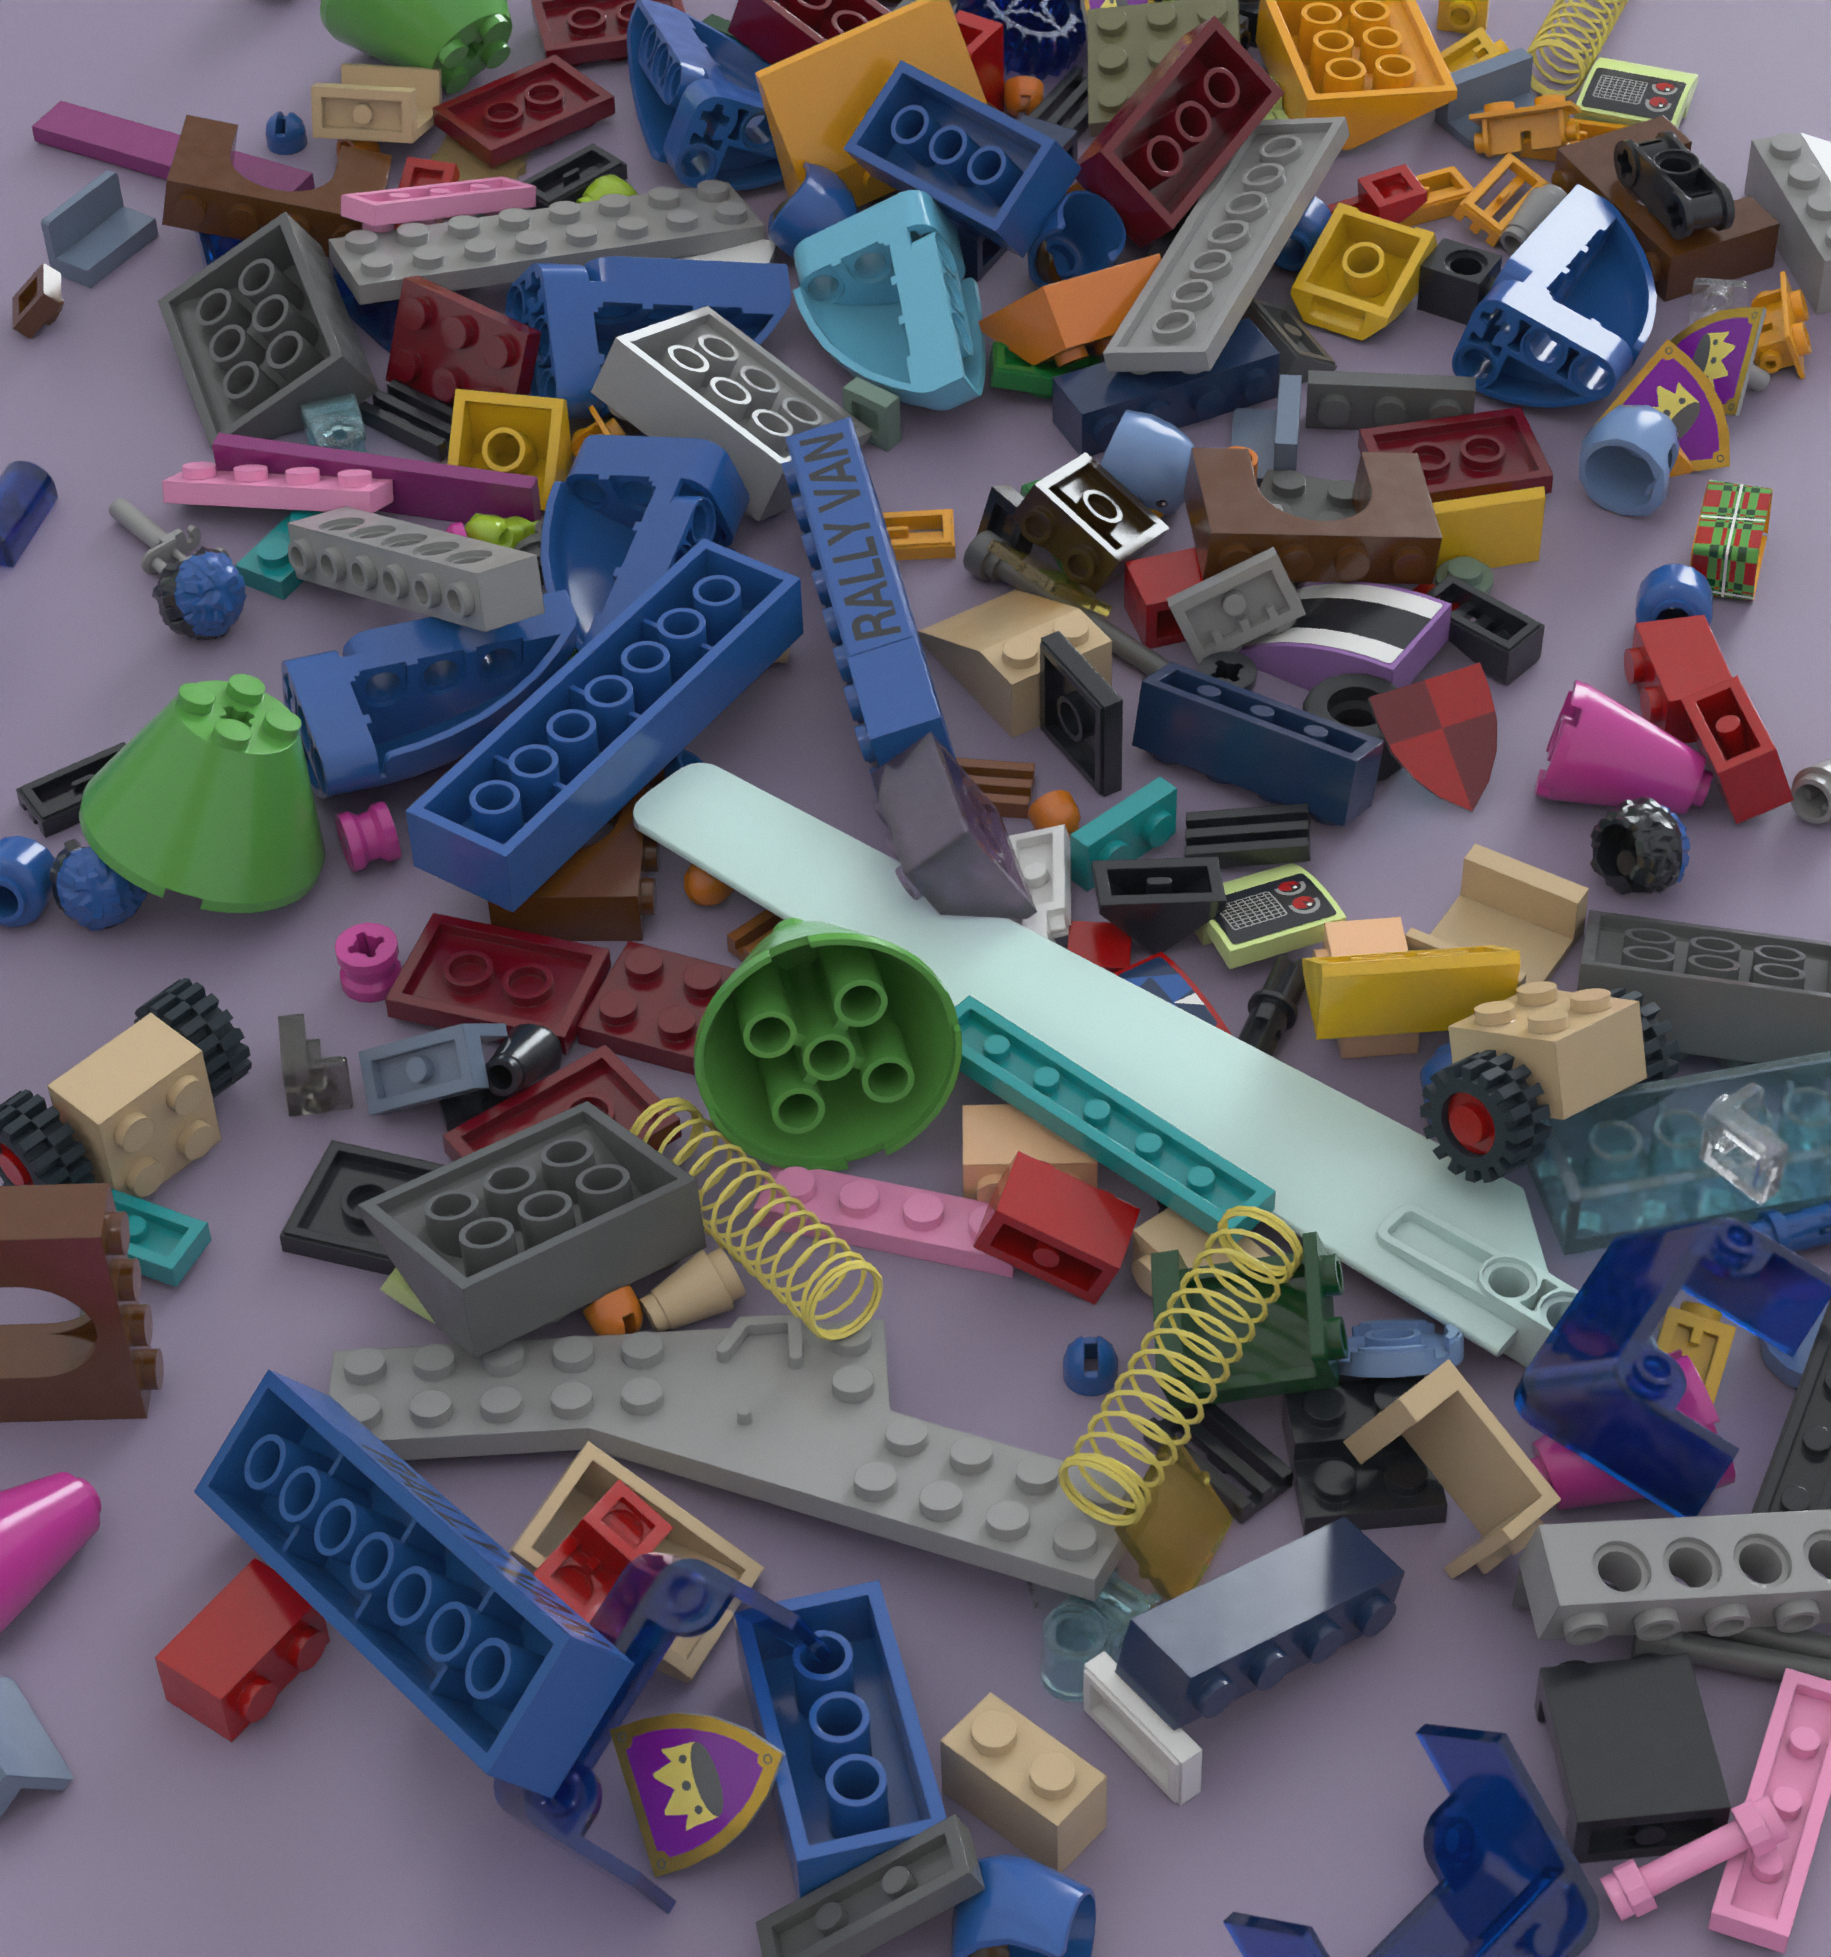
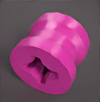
(368, 836)
(367, 961)

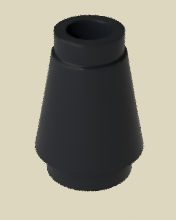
(523, 1059)

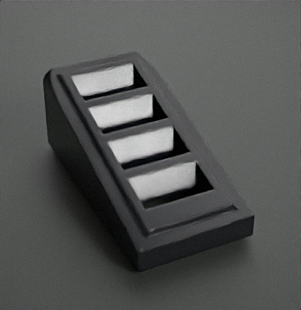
(1499, 638)

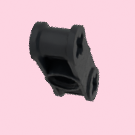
(1674, 185)

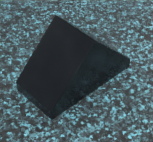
(1159, 898)

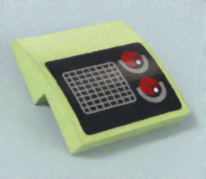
(1635, 93)
(1270, 915)

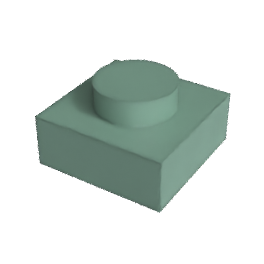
(876, 410)

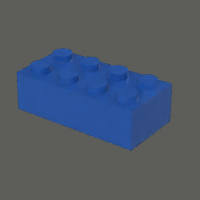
(965, 155)
(849, 1733)

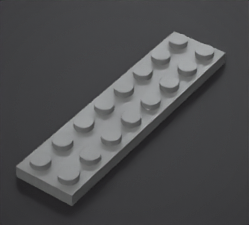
(501, 247)
(1226, 248)

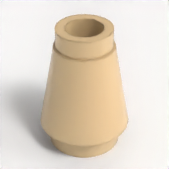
(694, 1292)

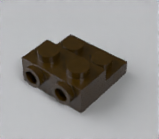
(1088, 522)

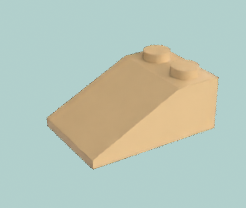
(997, 652)
(576, 1494)

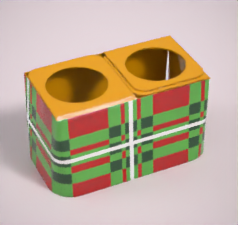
(1731, 538)

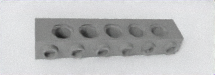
(417, 568)
(1710, 1553)

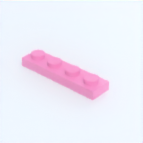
(425, 203)
(295, 490)
(885, 1217)
(1794, 1770)

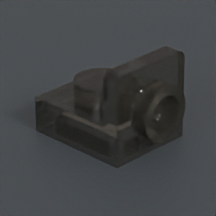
(310, 1080)

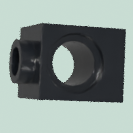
(1456, 280)

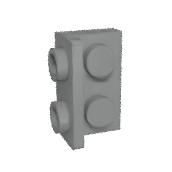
(1237, 606)

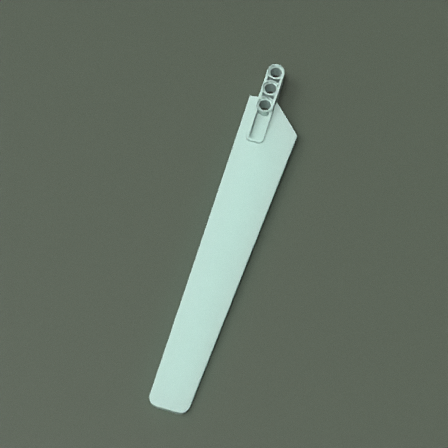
(1335, 1164)

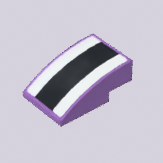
(1355, 632)

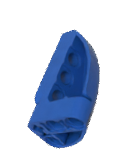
(699, 99)
(614, 295)
(1563, 310)
(631, 516)
(418, 693)

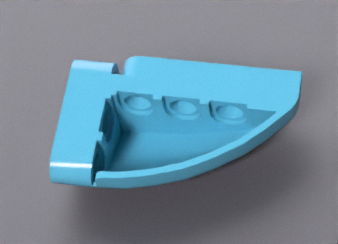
(893, 303)

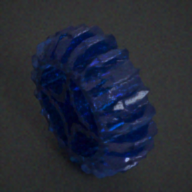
(1037, 34)

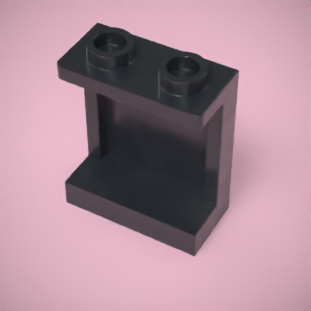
(1632, 1755)

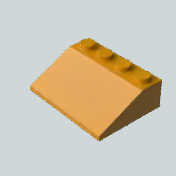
(1354, 62)
(827, 90)

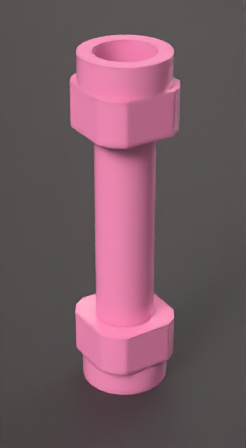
(1754, 1828)

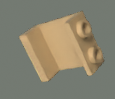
(376, 103)
(1511, 908)
(1470, 1459)

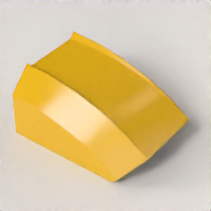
(1360, 273)

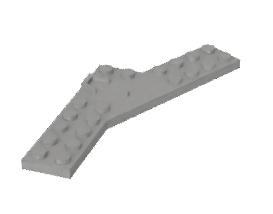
(751, 1414)

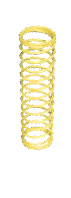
(1539, 42)
(807, 1307)
(1122, 1473)

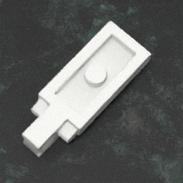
(1047, 871)

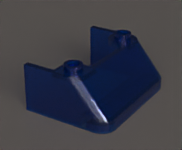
(1616, 1394)
(641, 1617)
(1498, 1862)

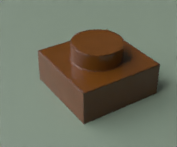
(37, 301)

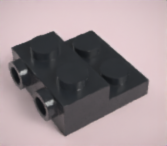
(1329, 1481)

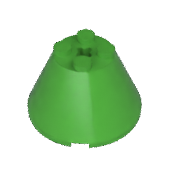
(431, 34)
(211, 801)
(826, 1048)

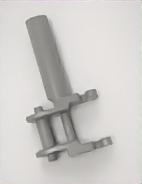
(165, 546)

